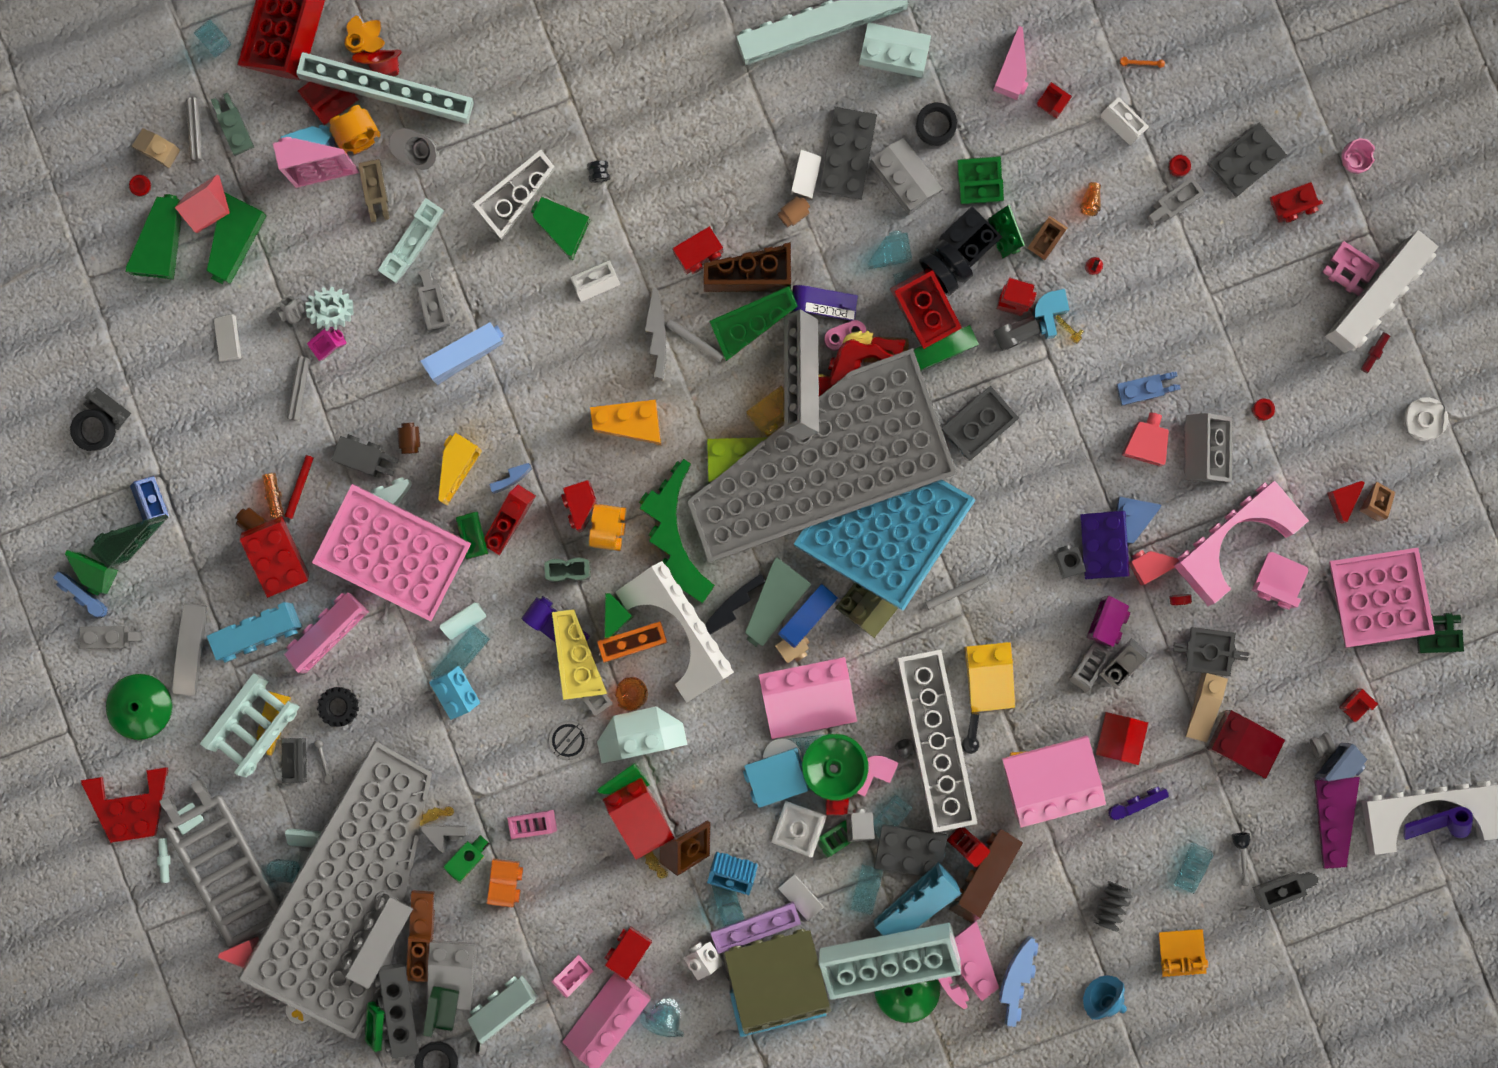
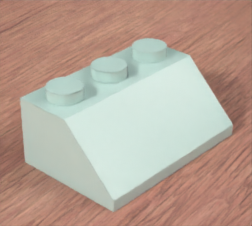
(895, 50)
(501, 1008)

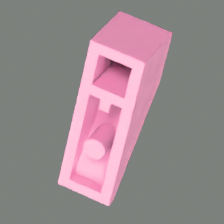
(1014, 70)

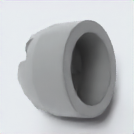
(483, 1047)

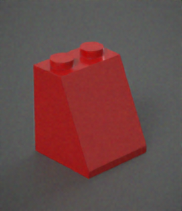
(638, 818)

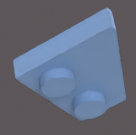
(1137, 515)

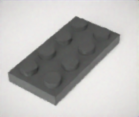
(848, 153)

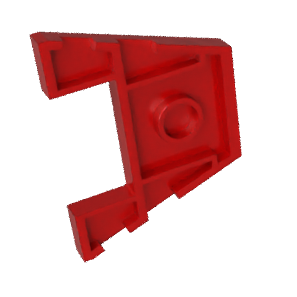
(132, 815)

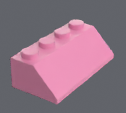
(326, 633)
(606, 1021)

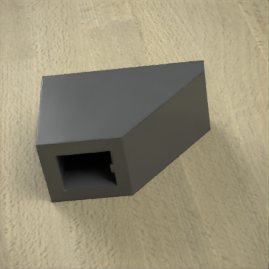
(1124, 663)

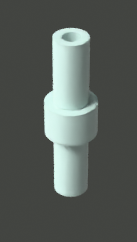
(163, 860)

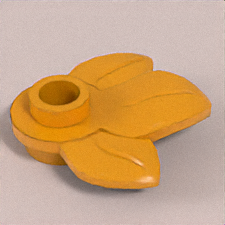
(366, 33)

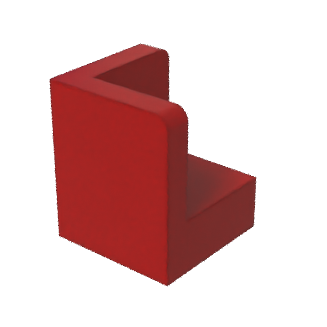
(1054, 100)
(1358, 704)

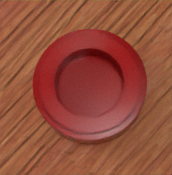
(1179, 166)
(1263, 409)
(1180, 599)

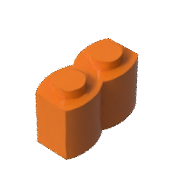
(503, 883)

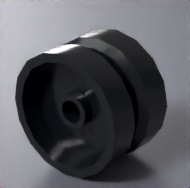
(947, 266)

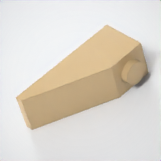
(1206, 706)

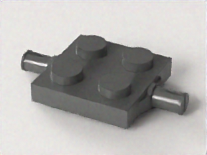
(1210, 651)

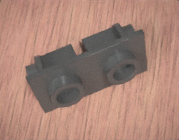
(101, 401)

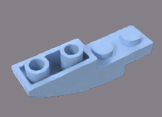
(1018, 970)

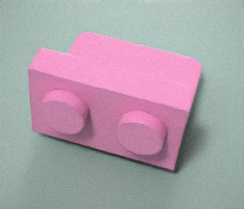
(1280, 580)

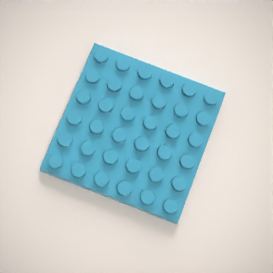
(890, 542)

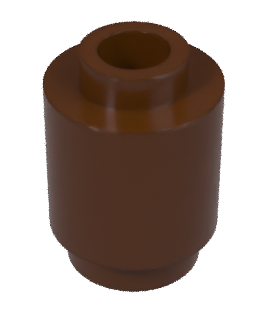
(408, 438)
(248, 519)

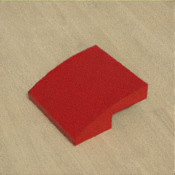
(326, 101)

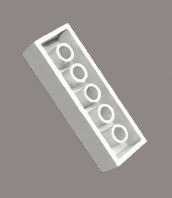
(1381, 291)

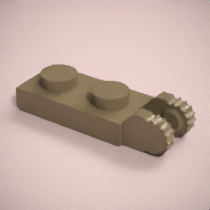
(374, 188)

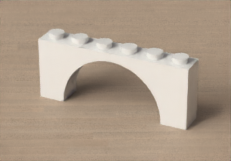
(706, 662)
(1386, 814)

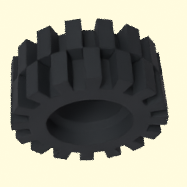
(351, 706)

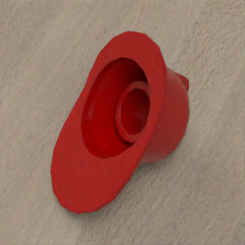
(381, 61)

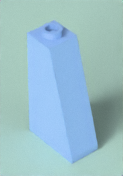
(462, 353)

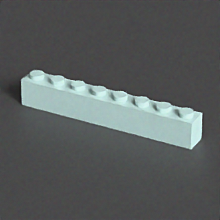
(812, 26)
(385, 88)

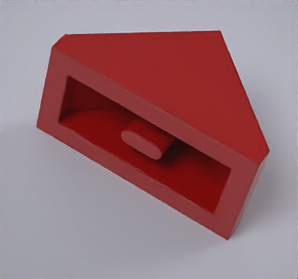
(1344, 500)

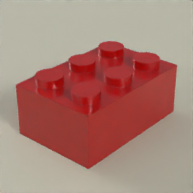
(274, 556)

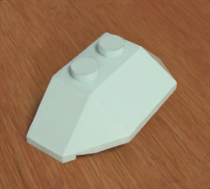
(640, 734)

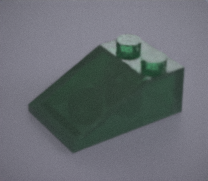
(122, 544)

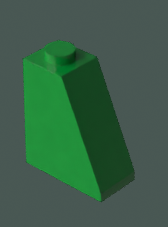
(561, 224)

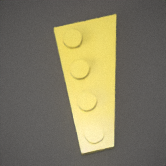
(576, 664)

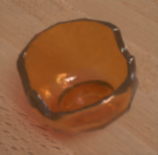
(631, 693)

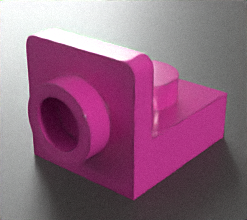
(326, 342)

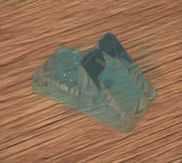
(212, 38)

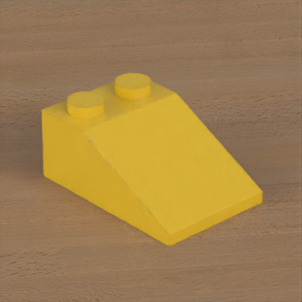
(456, 463)
(990, 676)

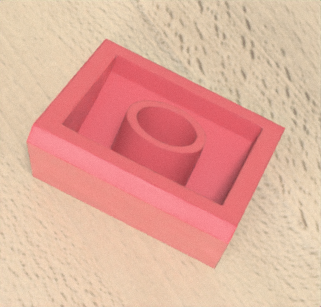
(204, 204)
(239, 954)

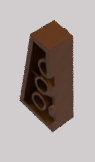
(751, 272)
(985, 879)

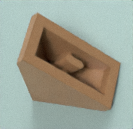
(1047, 237)
(1378, 502)

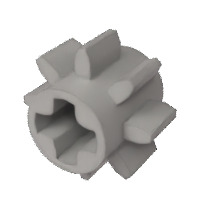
(290, 309)

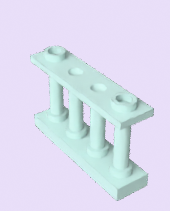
(230, 722)

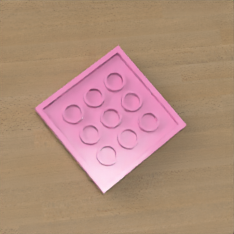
(1381, 597)

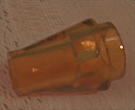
(1091, 201)

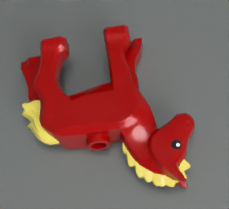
(852, 351)

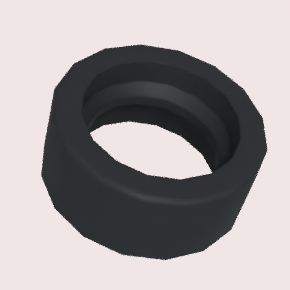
(936, 107)
(76, 430)
(440, 1046)

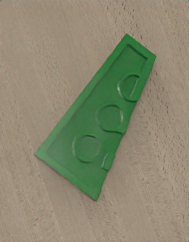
(748, 322)

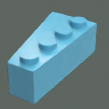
(254, 632)
(919, 902)

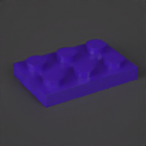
(1105, 545)

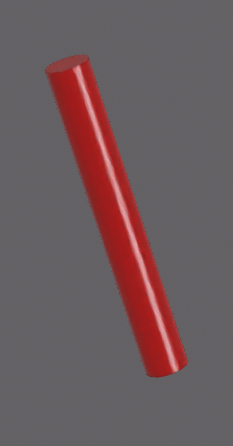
(299, 487)

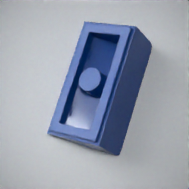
(148, 498)

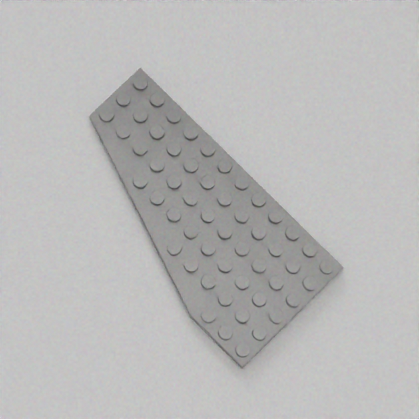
(870, 446)
(353, 863)

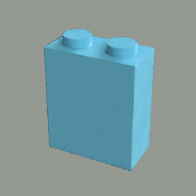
(776, 777)

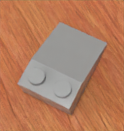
(453, 967)

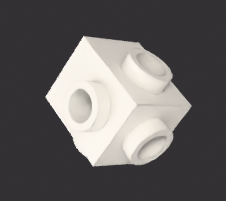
(703, 960)

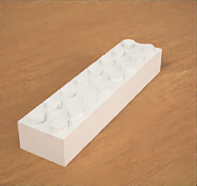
(936, 741)

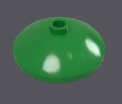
(153, 703)
(850, 764)
(909, 1007)

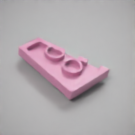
(975, 962)

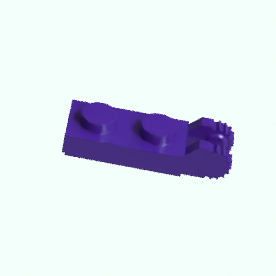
(1136, 803)

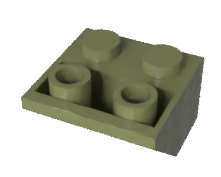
(866, 609)

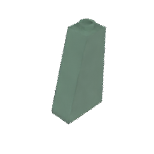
(776, 600)

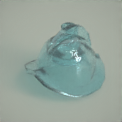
(663, 1018)

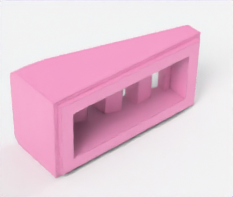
(551, 826)

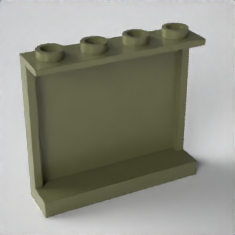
(777, 981)

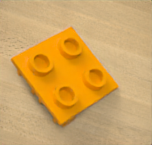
(1182, 953)

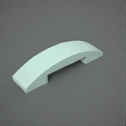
(412, 241)

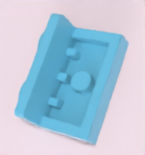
(455, 693)

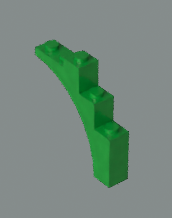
(667, 538)

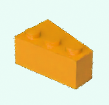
(628, 420)

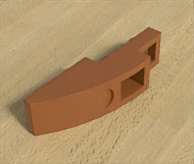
(420, 935)

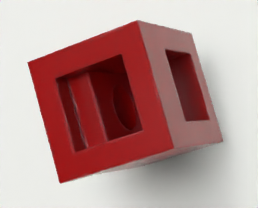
(837, 807)

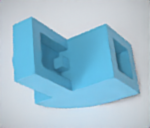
(1047, 307)

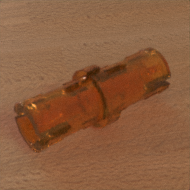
(273, 495)

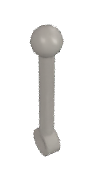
(384, 619)
(328, 779)

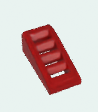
(969, 846)

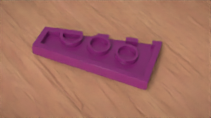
(1336, 814)

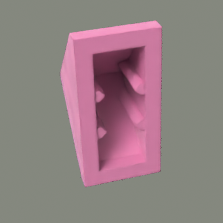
(572, 976)

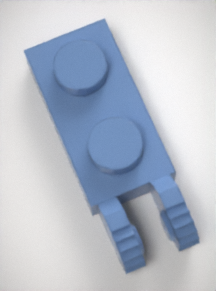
(1145, 388)
(81, 596)

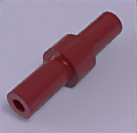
(1375, 352)

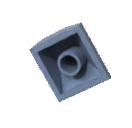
(1343, 763)

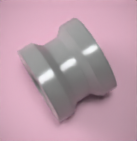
(1322, 745)

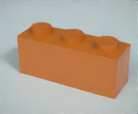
(632, 642)

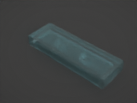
(463, 652)

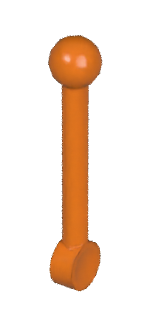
(1124, 61)

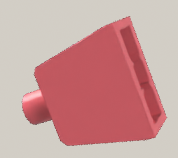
(1148, 441)

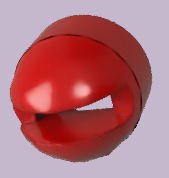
(1088, 266)

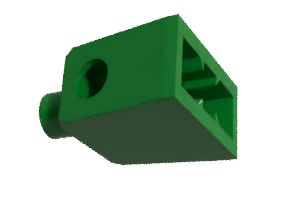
(460, 868)

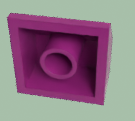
(1108, 621)

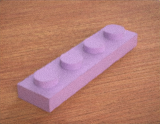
(755, 927)

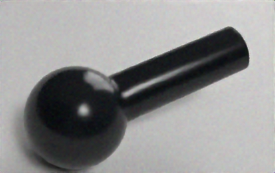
(971, 743)

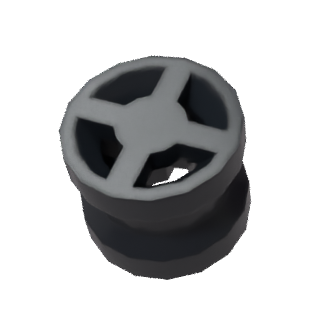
(598, 171)

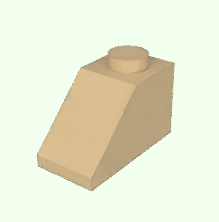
(156, 147)

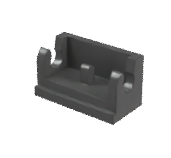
(294, 760)

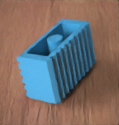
(732, 873)

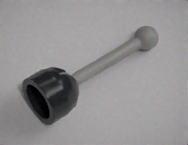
(1242, 841)

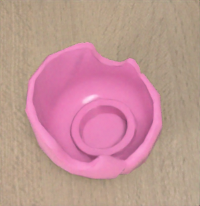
(1358, 155)

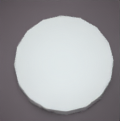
(1425, 419)

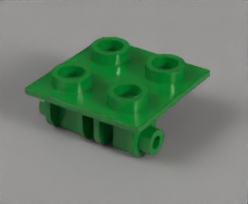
(1006, 226)

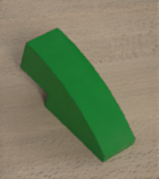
(946, 348)

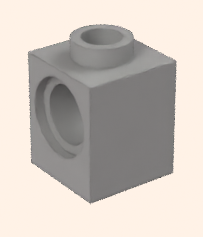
(860, 826)

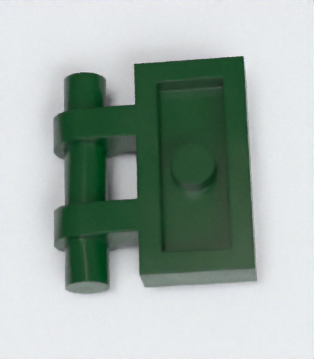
(1443, 641)

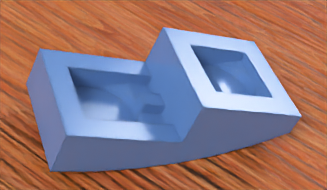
(516, 474)

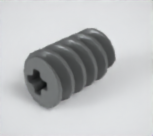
(1113, 906)

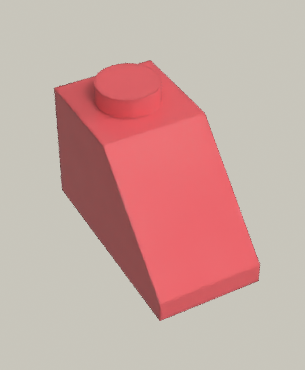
(1151, 565)

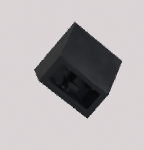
(971, 236)

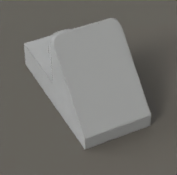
(438, 833)

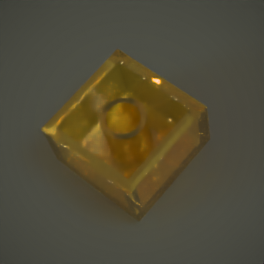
(768, 413)

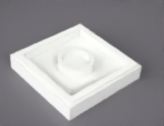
(798, 829)

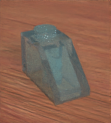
(892, 251)

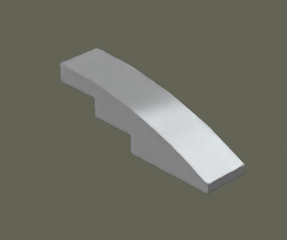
(656, 327)
(189, 649)

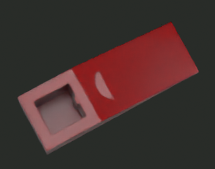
(508, 518)

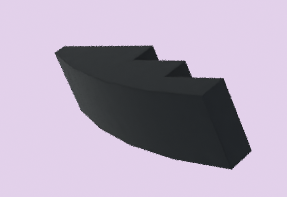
(724, 614)

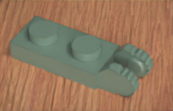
(233, 126)

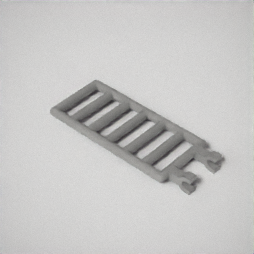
(200, 884)

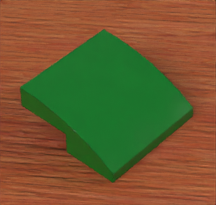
(980, 180)

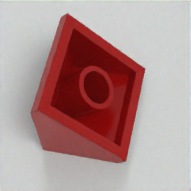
(1122, 738)

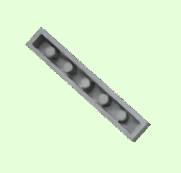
(801, 375)

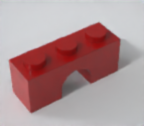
(1016, 297)

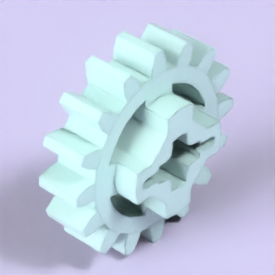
(329, 308)

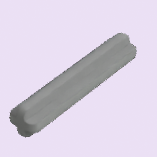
(194, 129)
(298, 388)

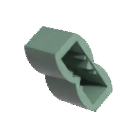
(560, 570)

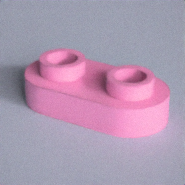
(841, 331)

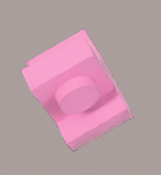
(878, 767)

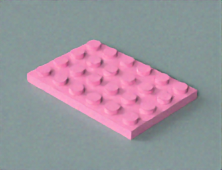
(391, 552)

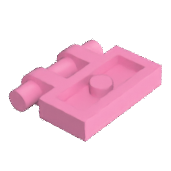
(1353, 262)

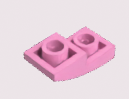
(958, 995)

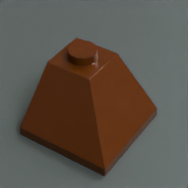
(686, 849)

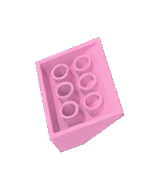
(311, 162)
(808, 698)
(1053, 781)

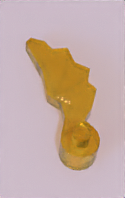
(1076, 337)
(433, 814)
(653, 863)

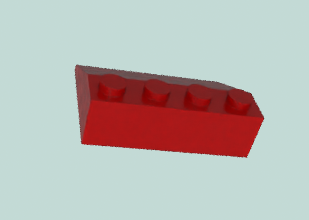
(279, 35)

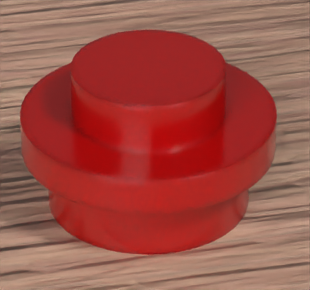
(140, 185)

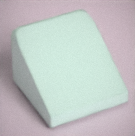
(189, 825)

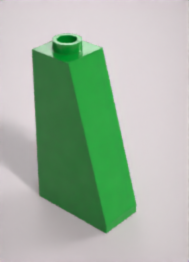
(233, 239)
(159, 240)

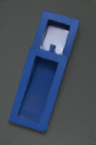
(807, 616)

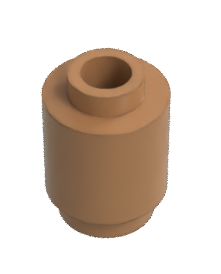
(794, 211)

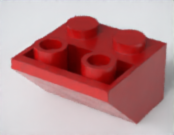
(581, 502)

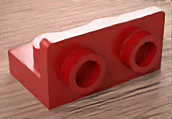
(1295, 202)

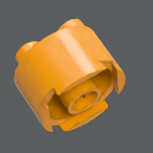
(354, 130)
(607, 527)

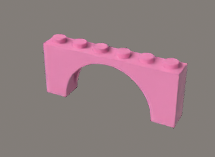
(1202, 565)

